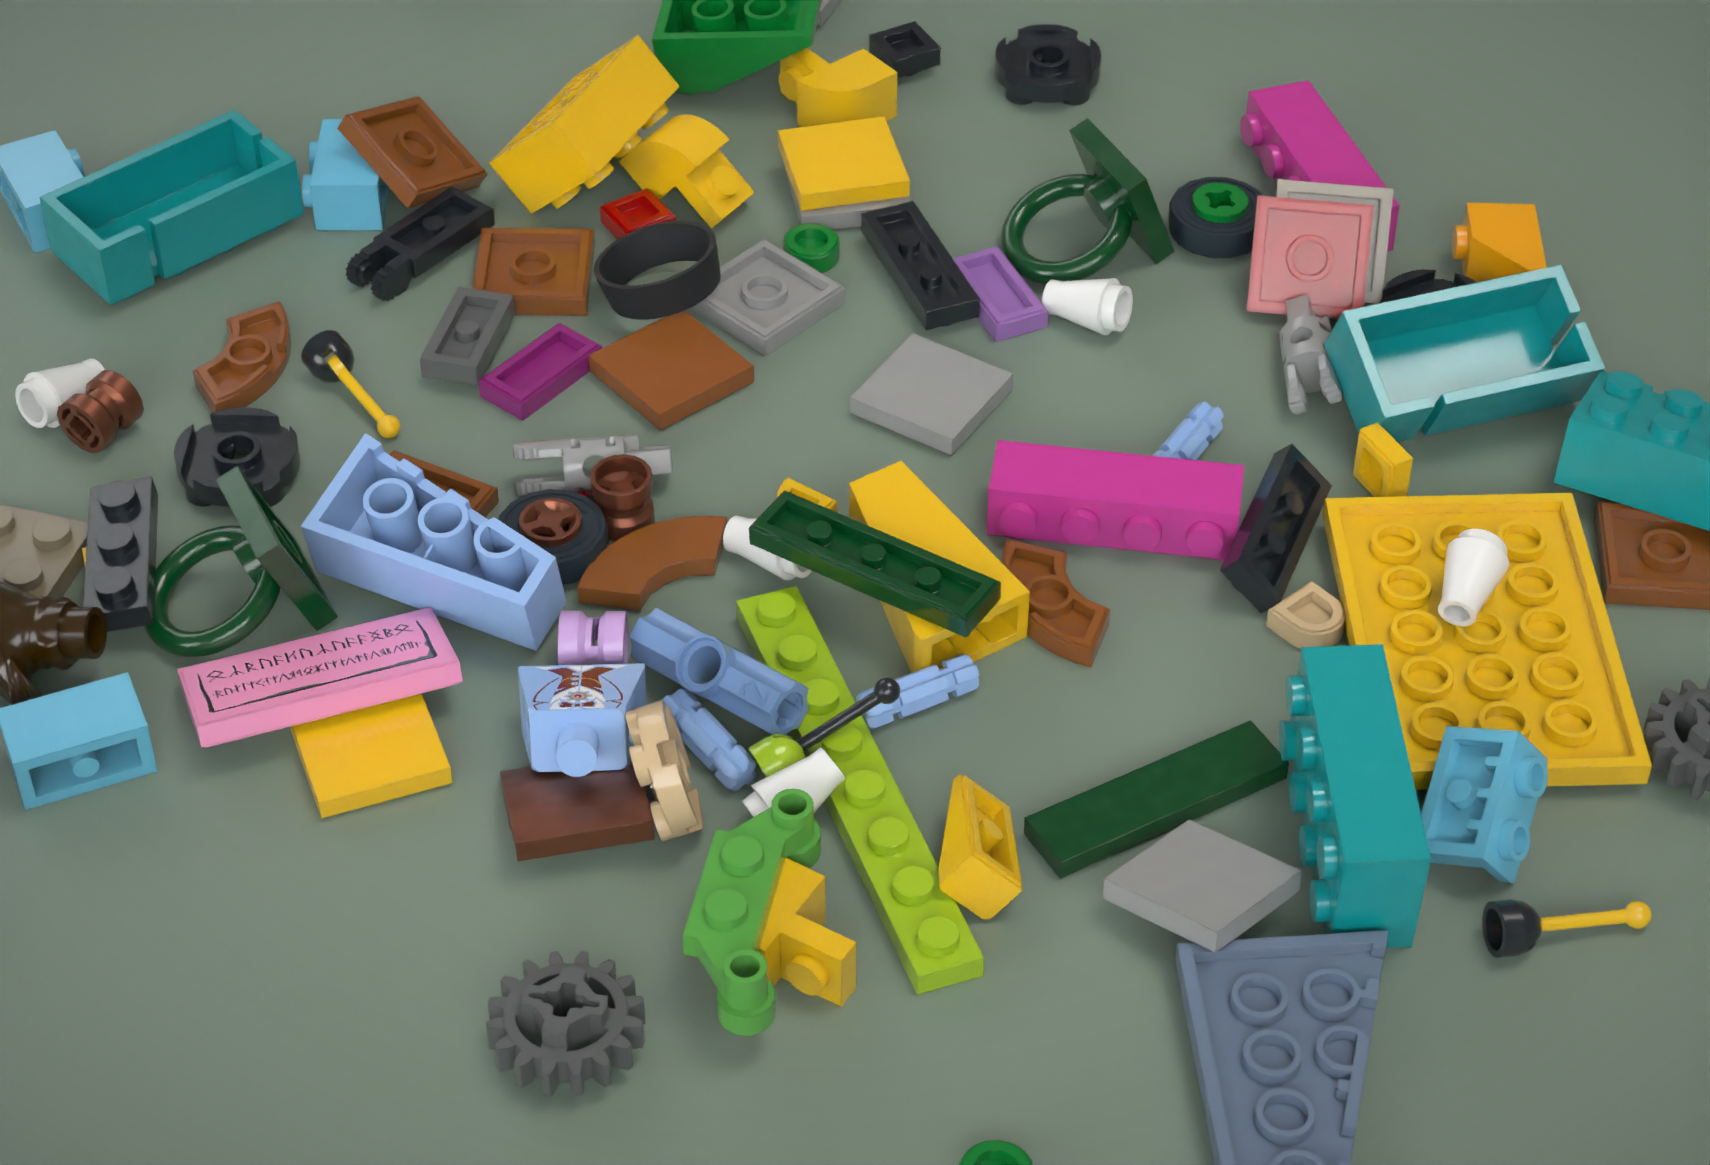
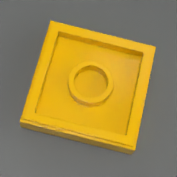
(843, 163)
(371, 755)

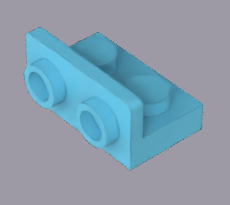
(1483, 799)

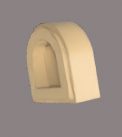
(1308, 618)

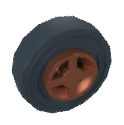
(562, 525)

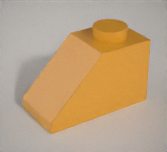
(1498, 240)

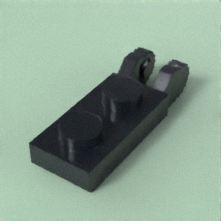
(418, 242)

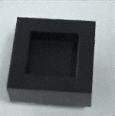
(905, 49)

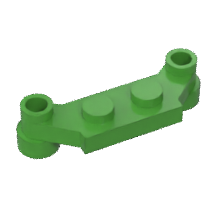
(736, 903)

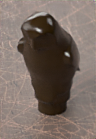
(43, 635)

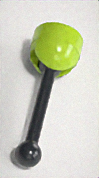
(781, 750)

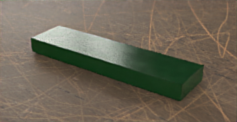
(875, 563)
(1155, 798)

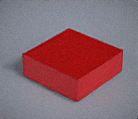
(634, 213)

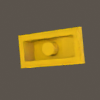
(978, 850)

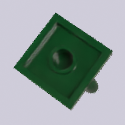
(1116, 196)
(268, 556)

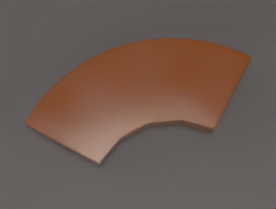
(249, 362)
(652, 558)
(1058, 613)

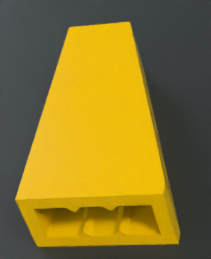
(907, 509)

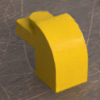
(838, 91)
(688, 157)
(799, 945)

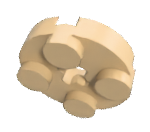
(663, 764)

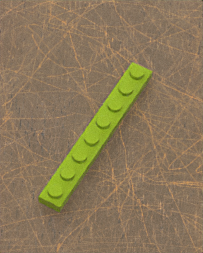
(868, 804)

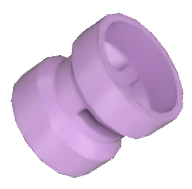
(579, 634)

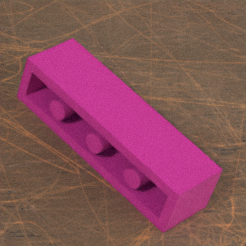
(1305, 142)
(1114, 499)

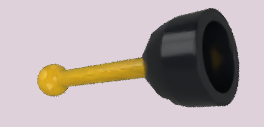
(339, 368)
(1514, 926)

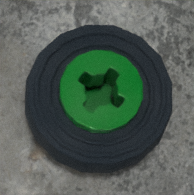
(1214, 217)

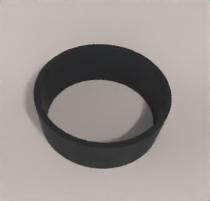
(653, 247)

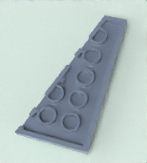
(1282, 1042)

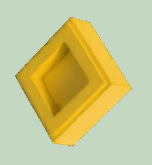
(1382, 463)

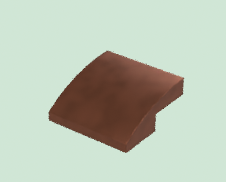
(574, 814)

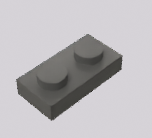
(467, 336)

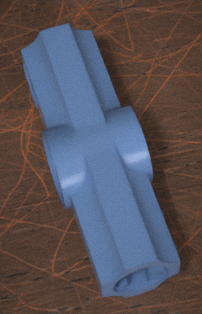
(742, 683)

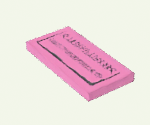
(318, 677)

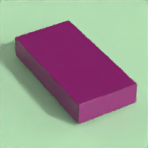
(539, 371)

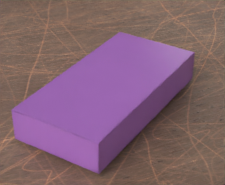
(1006, 300)

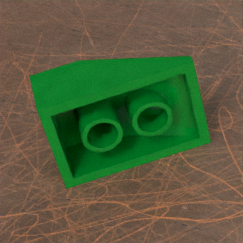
(725, 40)

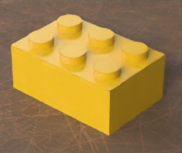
(586, 127)

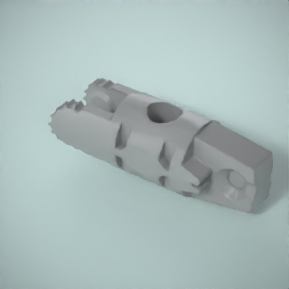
(1305, 357)
(575, 452)

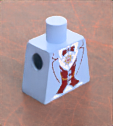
(578, 715)

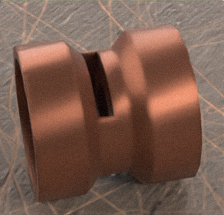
(105, 406)
(623, 493)

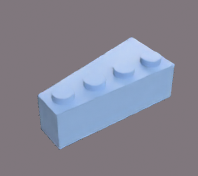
(429, 548)

